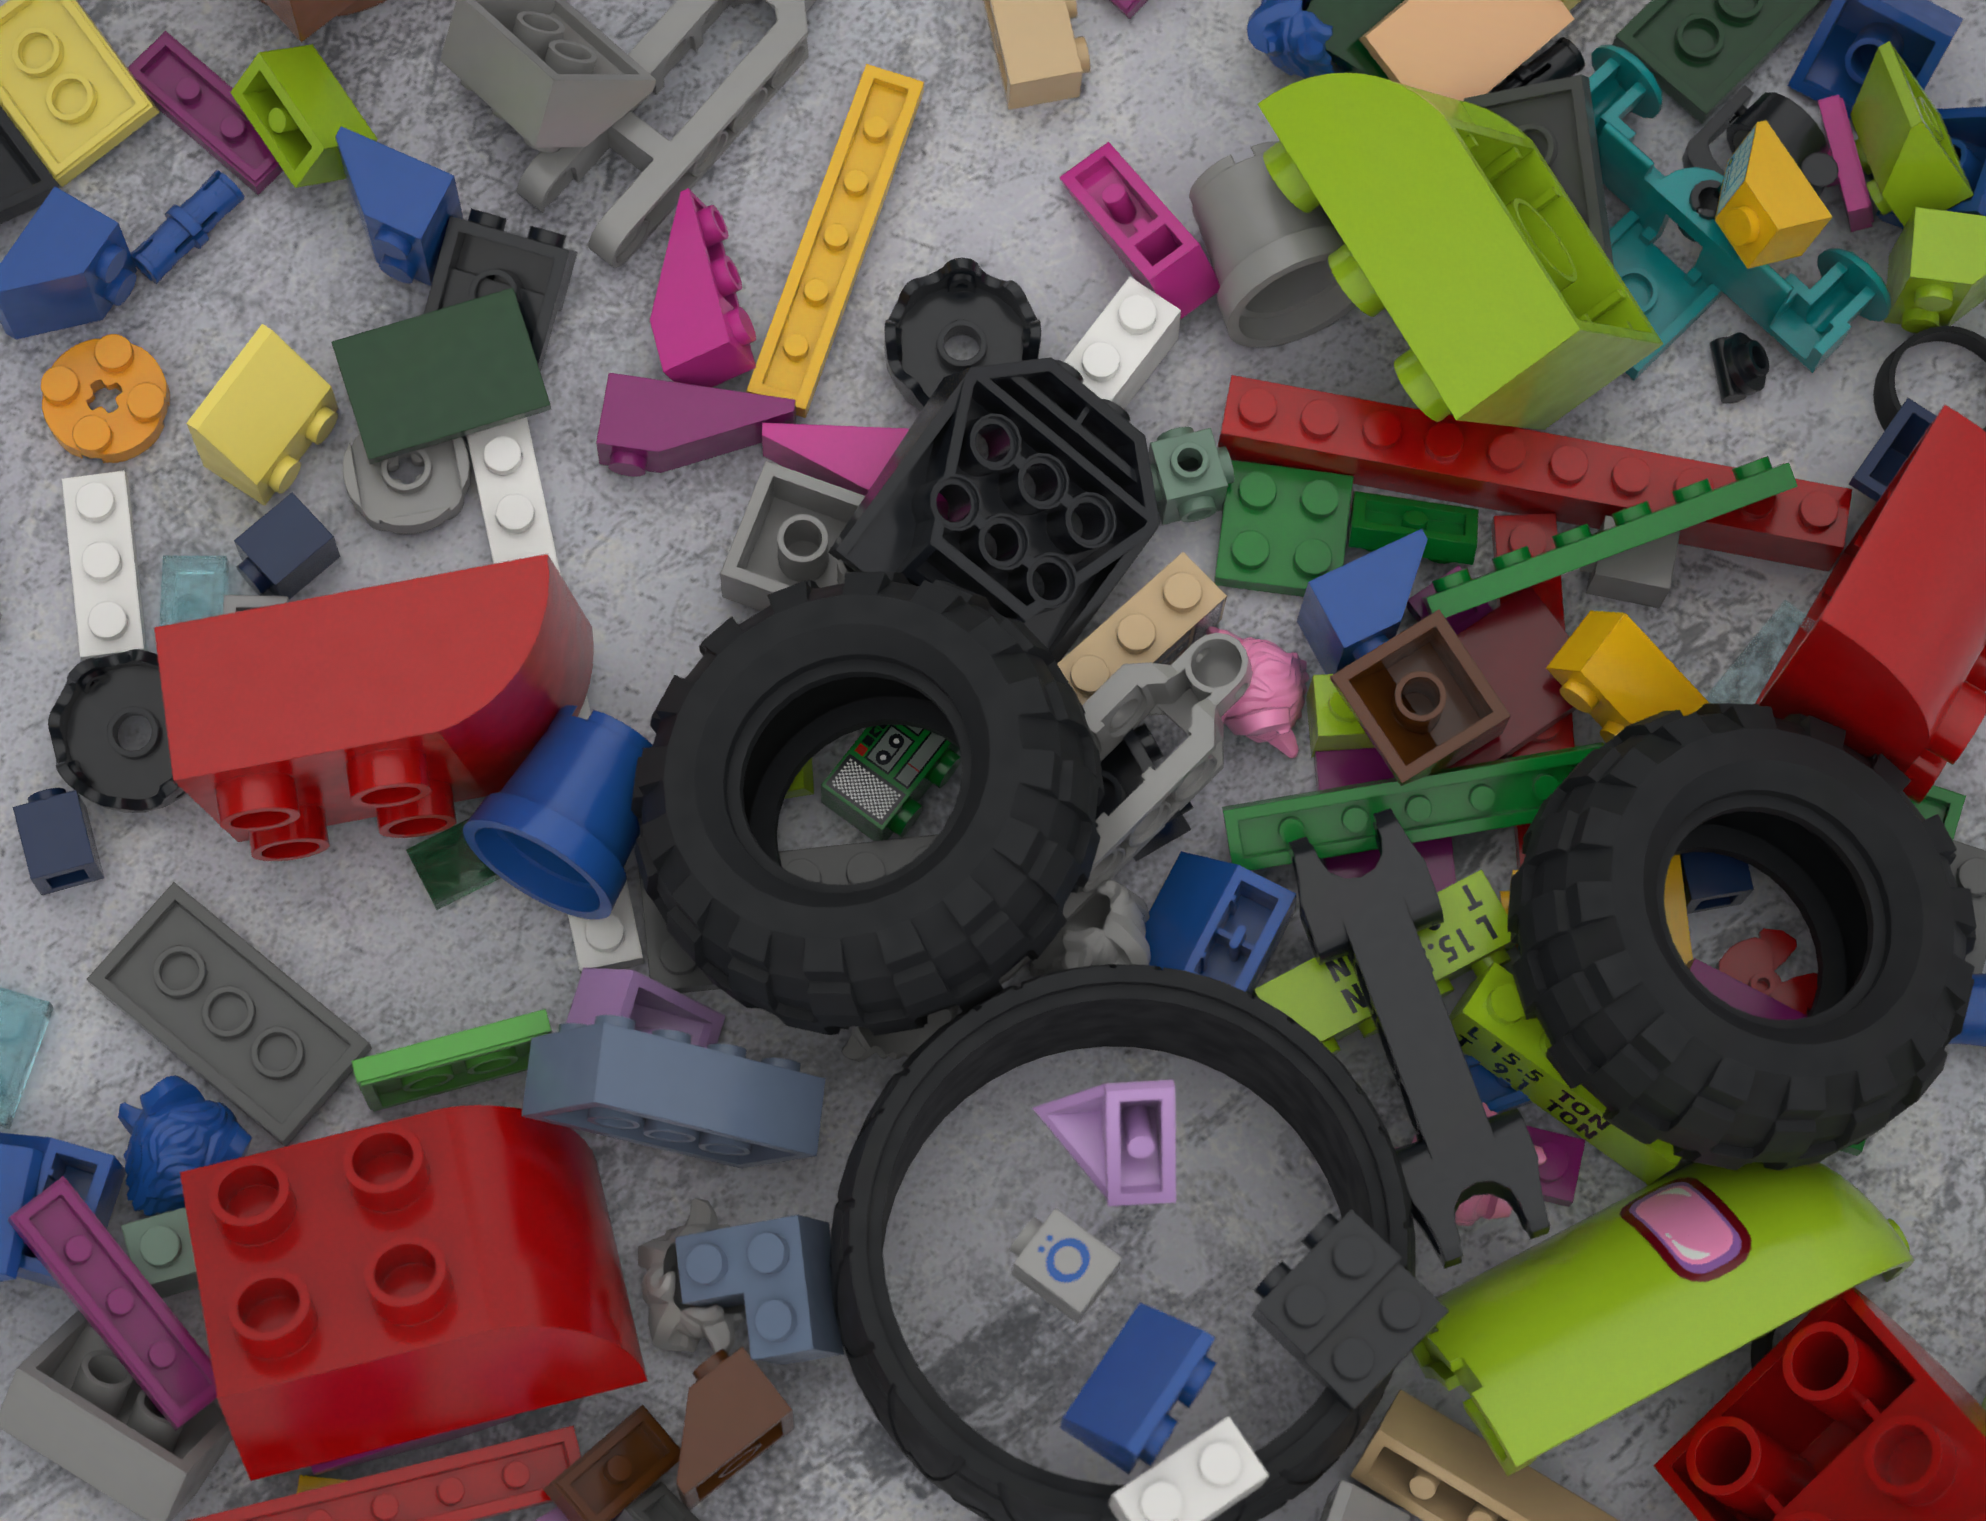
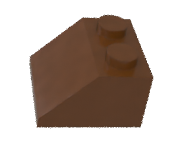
(1422, 700)
(727, 1423)

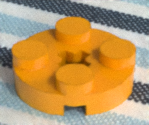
(111, 365)

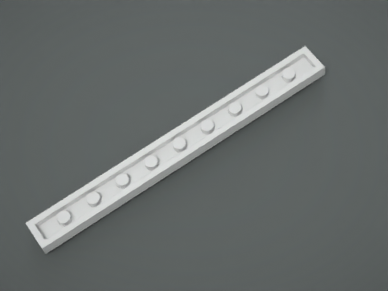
(517, 530)

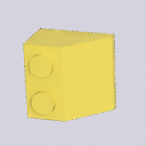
(263, 417)

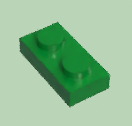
(1384, 519)

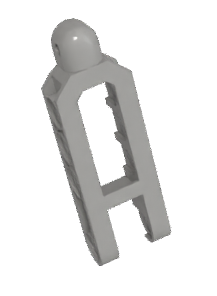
(683, 161)
(1195, 697)

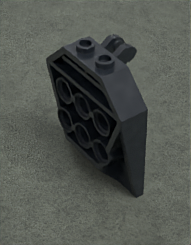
(1034, 423)

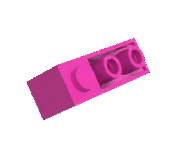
(696, 310)

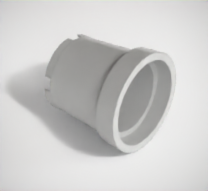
(1266, 254)

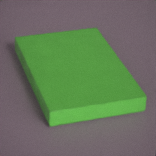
(449, 1061)

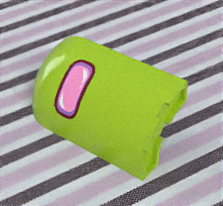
(1650, 1296)

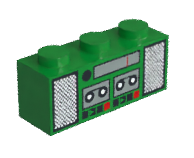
(886, 776)

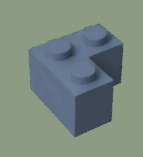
(778, 1274)

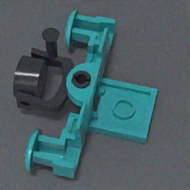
(1800, 318)

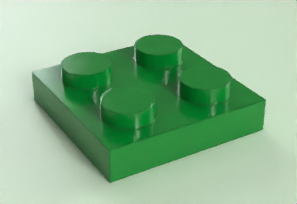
(1281, 527)

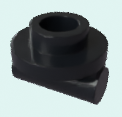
(1739, 366)

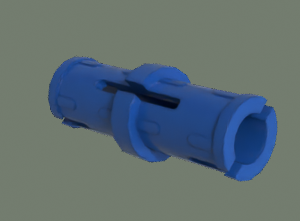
(186, 226)

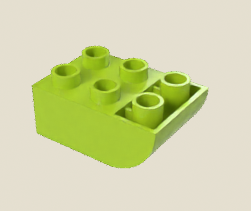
(1463, 246)

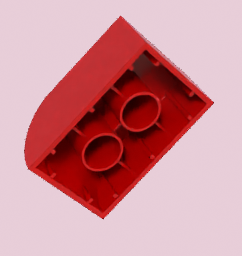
(1903, 616)
(370, 701)
(406, 1283)

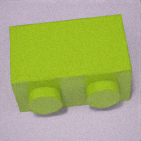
(298, 112)

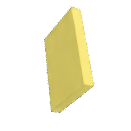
(66, 85)

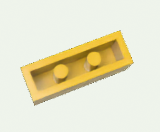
(1619, 674)

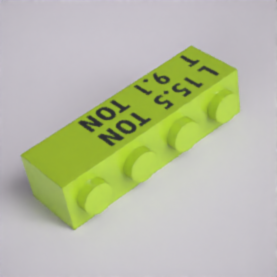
(1329, 997)
(1498, 1035)

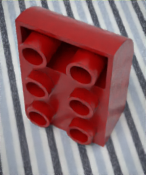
(1837, 1429)

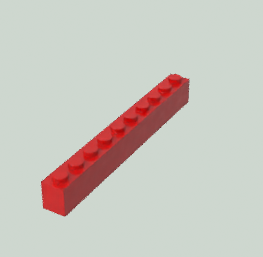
(1518, 470)

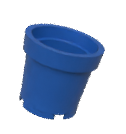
(565, 816)

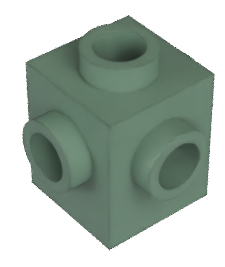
(1187, 494)

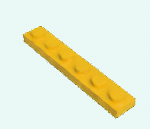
(836, 237)

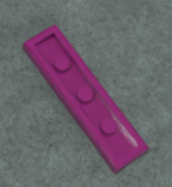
(117, 1301)

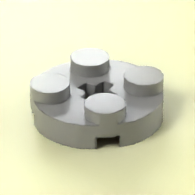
(413, 506)

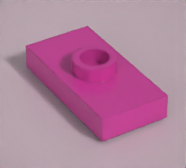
(1844, 152)

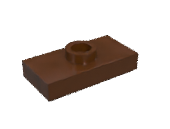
(615, 1469)

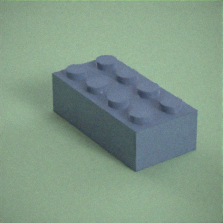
(673, 1093)

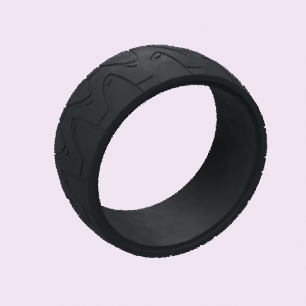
(1050, 1016)

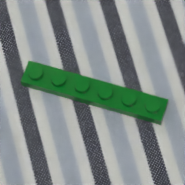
(1633, 528)
(1429, 808)

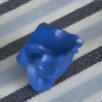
(1292, 38)
(173, 1135)

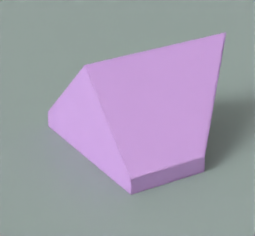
(1120, 1138)

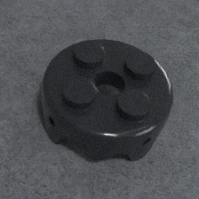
(953, 303)
(86, 727)

